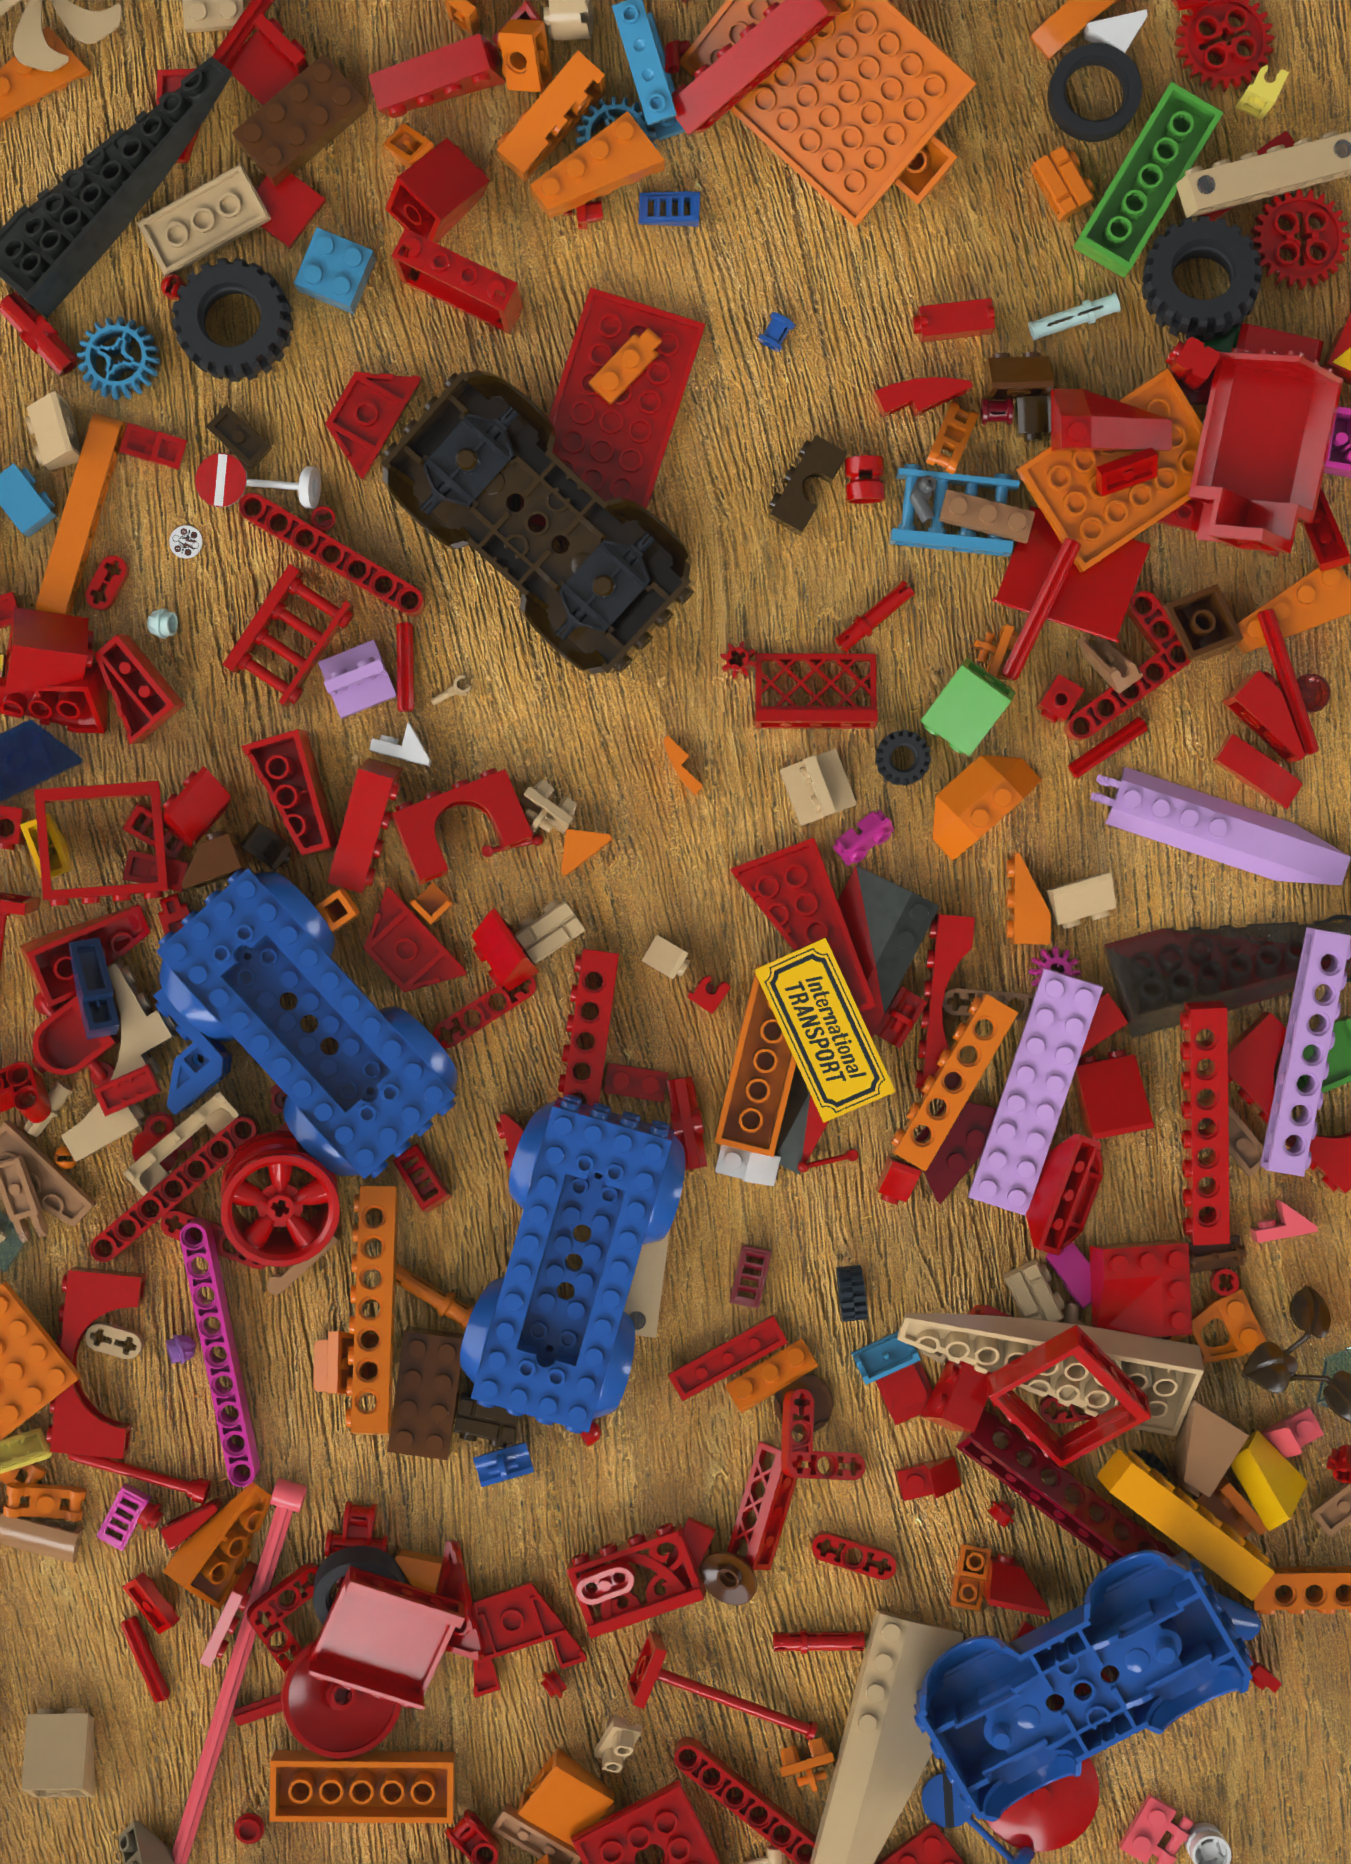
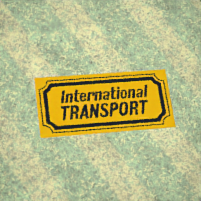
(824, 1030)

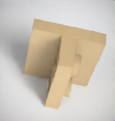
(817, 787)

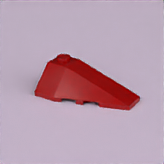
(74, 704)

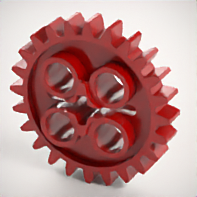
(1233, 65)
(1326, 239)

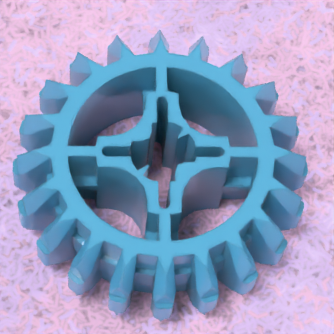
(607, 114)
(114, 370)

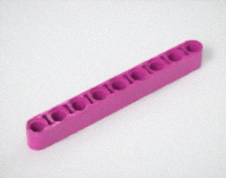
(218, 1366)

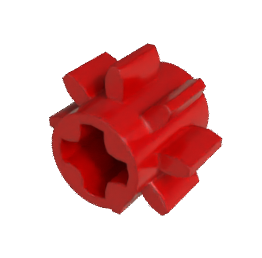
(729, 657)
(1340, 1463)

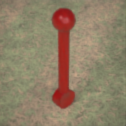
(488, 851)
(851, 1155)

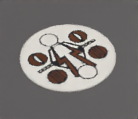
(185, 541)

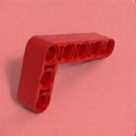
(1162, 660)

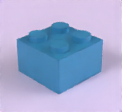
(335, 270)

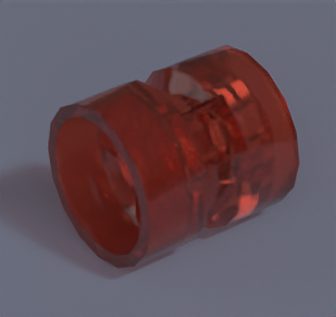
(1314, 692)

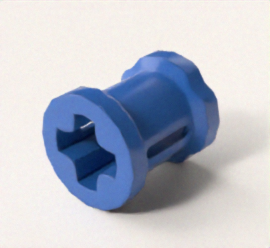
(776, 331)

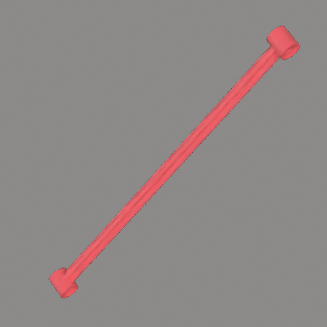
(287, 1498)

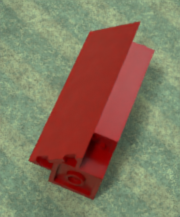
(1264, 440)

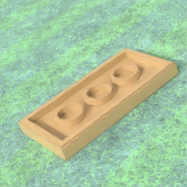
(204, 220)

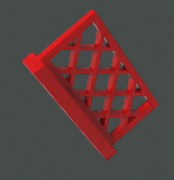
(815, 716)

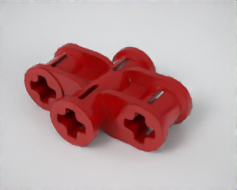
(357, 1531)

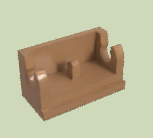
(1110, 663)

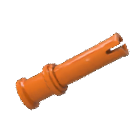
(445, 1303)

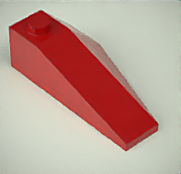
(1099, 423)
(50, 955)

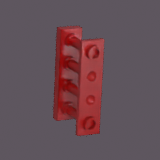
(258, 634)

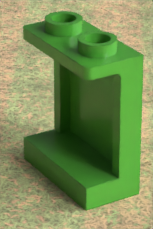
(967, 707)
(1338, 1057)

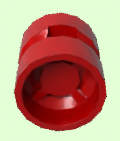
(864, 490)

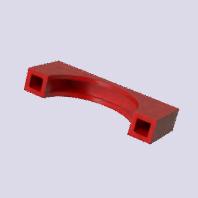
(1252, 1071)
(77, 1423)

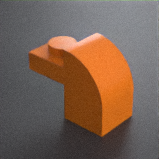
(338, 910)

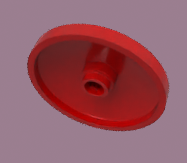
(329, 1716)
(1052, 1813)

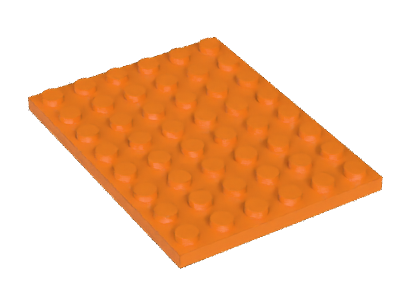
(847, 102)

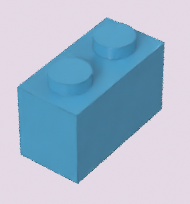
(23, 501)

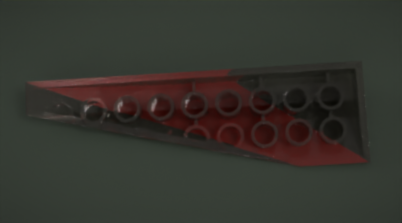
(1224, 964)

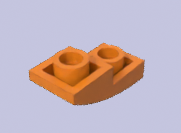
(970, 1577)

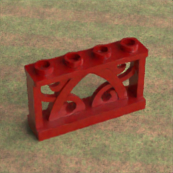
(676, 1594)

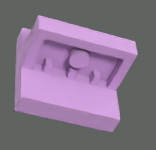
(357, 679)

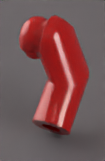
(673, 52)

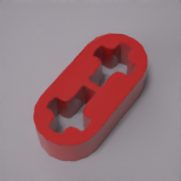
(100, 579)

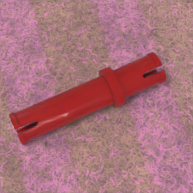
(874, 616)
(818, 1641)

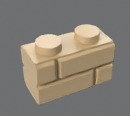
(549, 931)
(1032, 1293)

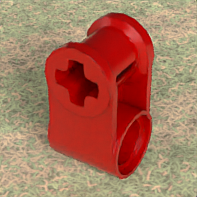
(473, 1838)

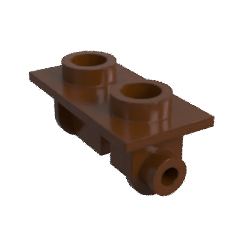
(1216, 1256)

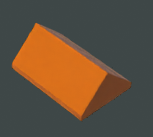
(926, 170)

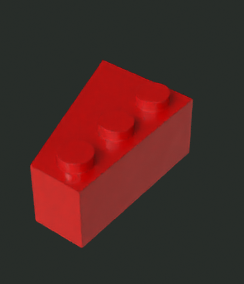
(137, 687)

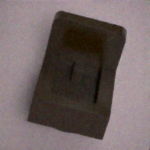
(267, 846)

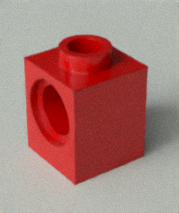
(17, 816)

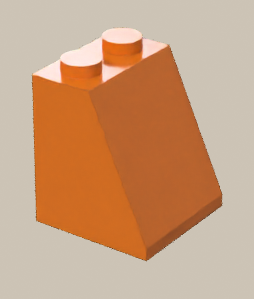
(565, 1798)

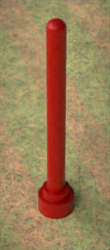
(196, 1489)

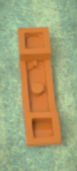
(1066, 24)

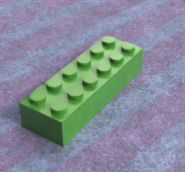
(1147, 180)

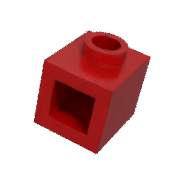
(1059, 699)

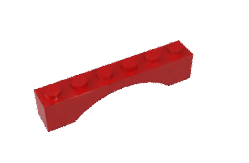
(950, 944)

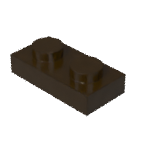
(239, 437)

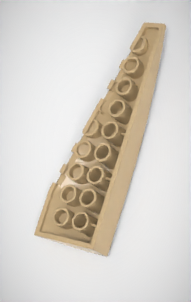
(1159, 1367)

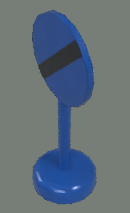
(944, 1807)

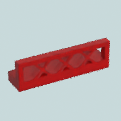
(769, 1510)

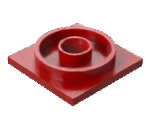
(657, 1819)

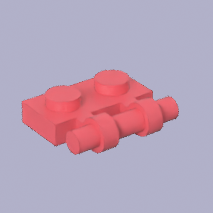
(1149, 1827)

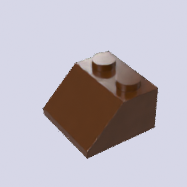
(1017, 376)
(1203, 623)
(215, 860)

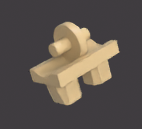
(544, 812)
(617, 1743)

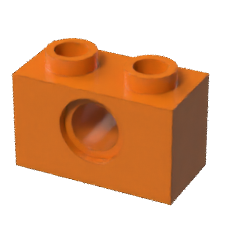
(525, 55)

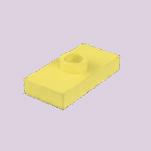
(23, 1450)

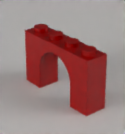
(489, 794)

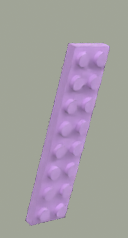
(1035, 1091)

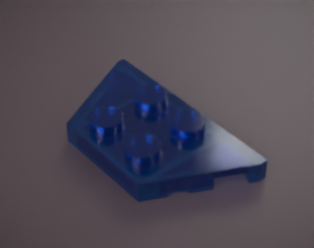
(30, 758)

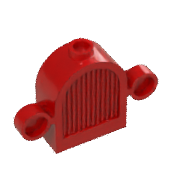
(62, 1043)

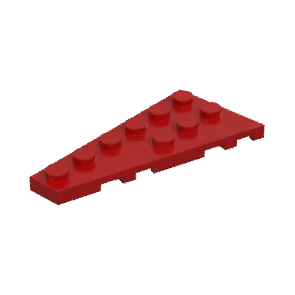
(802, 906)

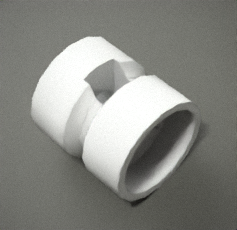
(1213, 1847)

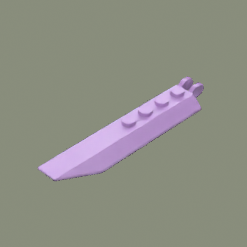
(1220, 830)

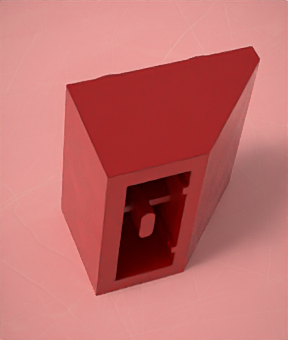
(196, 807)

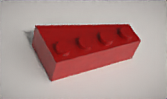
(437, 76)
(295, 788)
(364, 825)
(960, 1391)

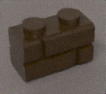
(484, 1422)

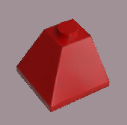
(1011, 1587)

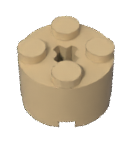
(569, 19)

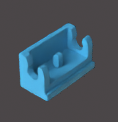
(884, 1357)

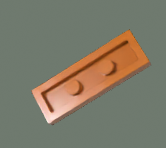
(771, 1375)

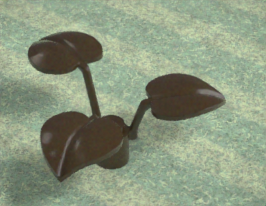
(1275, 1368)

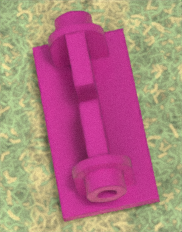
(854, 847)

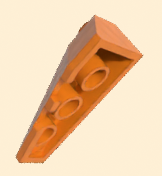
(213, 1555)

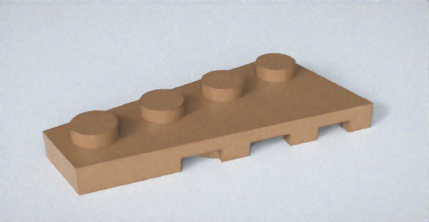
(53, 1187)

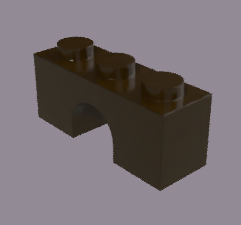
(818, 460)

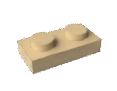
(211, 14)

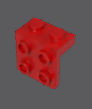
(268, 60)

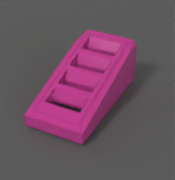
(133, 1495)

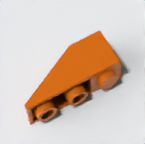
(1029, 913)

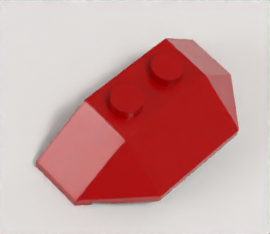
(1065, 1193)

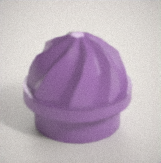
(180, 1348)

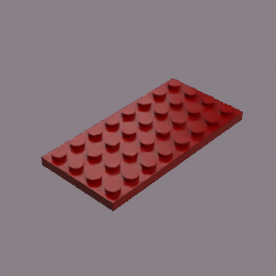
(623, 443)

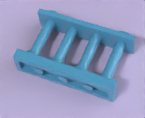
(647, 66)
(936, 536)

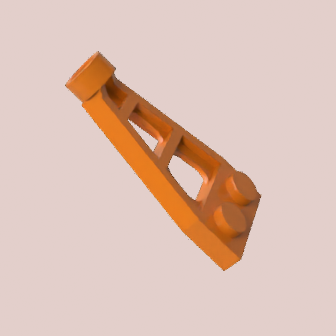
(1238, 1321)

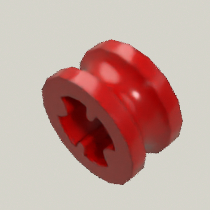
(1233, 1281)

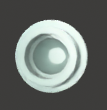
(162, 623)

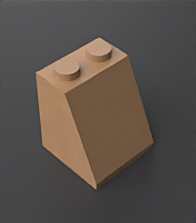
(1205, 1448)

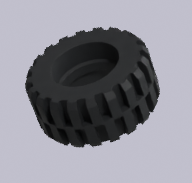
(1208, 241)
(210, 286)

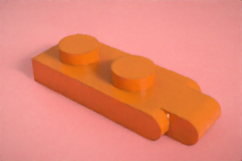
(625, 366)

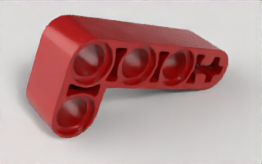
(21, 1088)

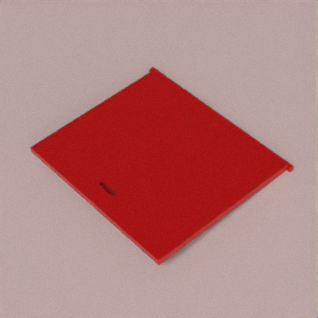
(1087, 600)

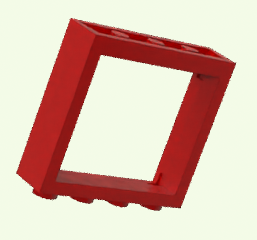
(458, 281)
(95, 792)
(1130, 1412)

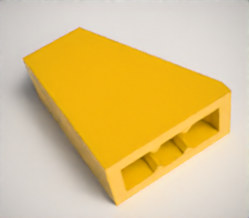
(1268, 1480)

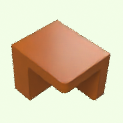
(432, 903)

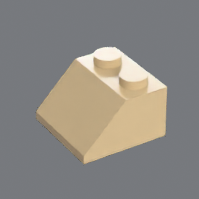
(54, 431)
(1081, 899)

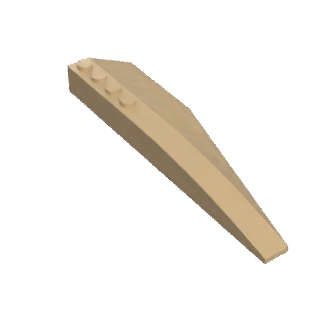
(881, 1742)

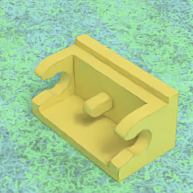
(1260, 94)

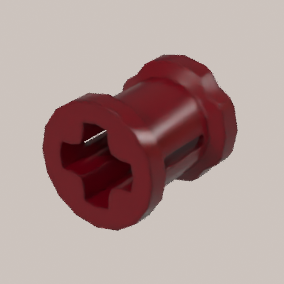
(996, 411)

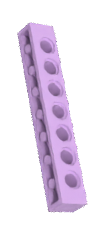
(1298, 1036)

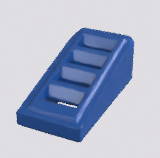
(680, 220)

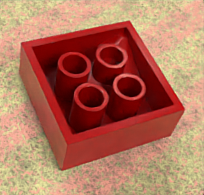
(1141, 1288)

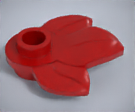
(149, 1138)

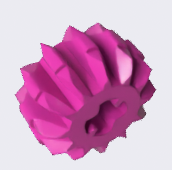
(1056, 960)

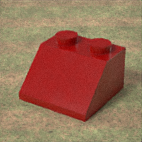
(502, 951)

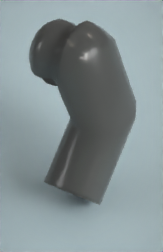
(920, 496)

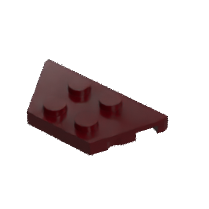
(959, 1149)

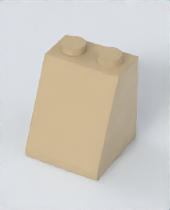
(59, 1754)

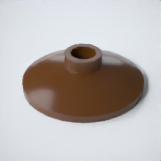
(728, 1578)

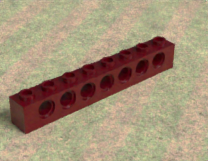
(1051, 1495)

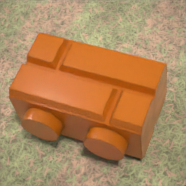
(1062, 182)

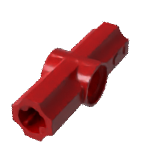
(38, 334)
(687, 1121)

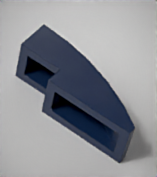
(93, 988)

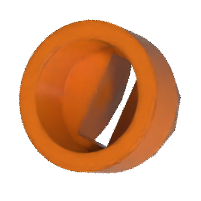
(65, 1165)

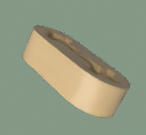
(112, 1347)

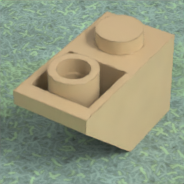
(666, 957)

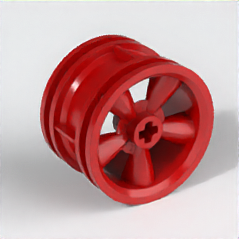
(256, 1240)

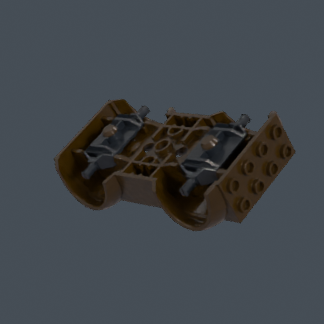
(495, 442)

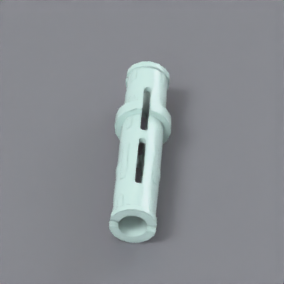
(1107, 304)

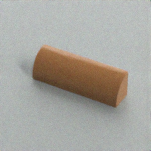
(41, 1536)

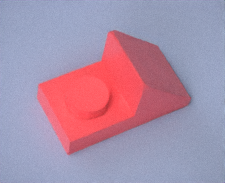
(1289, 1225)
(1293, 1432)

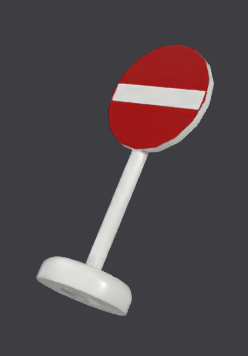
(223, 481)

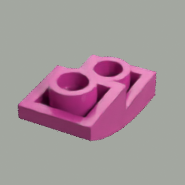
(1074, 1272)

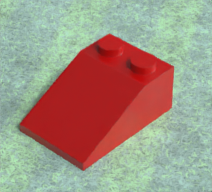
(1265, 712)

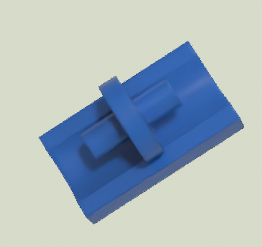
(503, 1464)

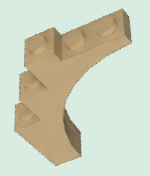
(140, 1034)

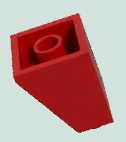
(436, 191)
(46, 649)
(1111, 1095)

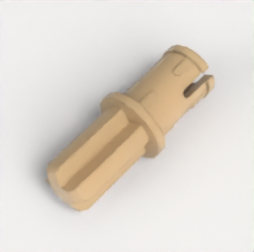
(57, 1097)

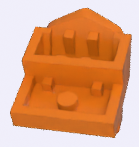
(332, 1365)

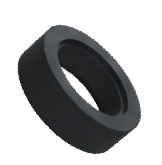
(1111, 59)
(337, 1565)

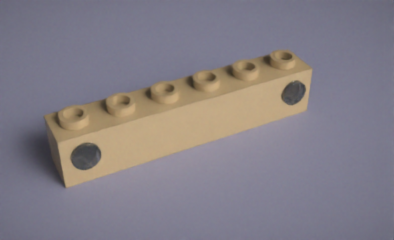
(1265, 174)
(646, 1288)

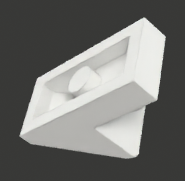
(411, 748)
(747, 1165)

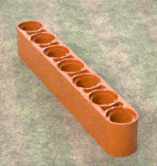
(81, 515)

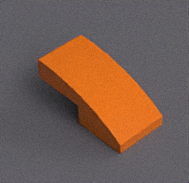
(677, 758)

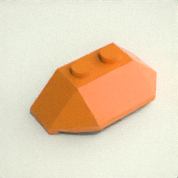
(979, 800)

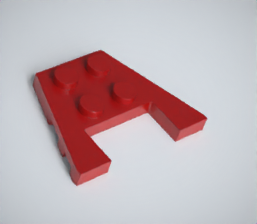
(516, 1621)

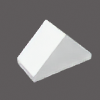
(1117, 30)

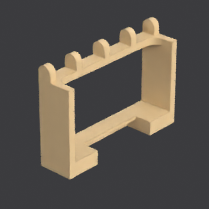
(148, 1172)

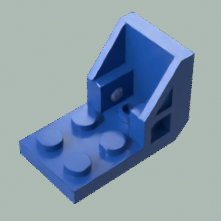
(189, 1076)

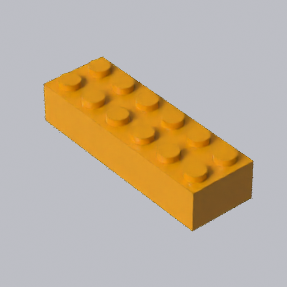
(1186, 1522)

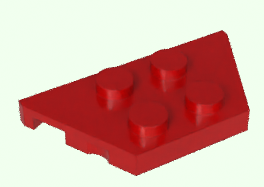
(369, 415)
(408, 948)

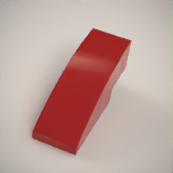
(919, 394)
(1257, 771)

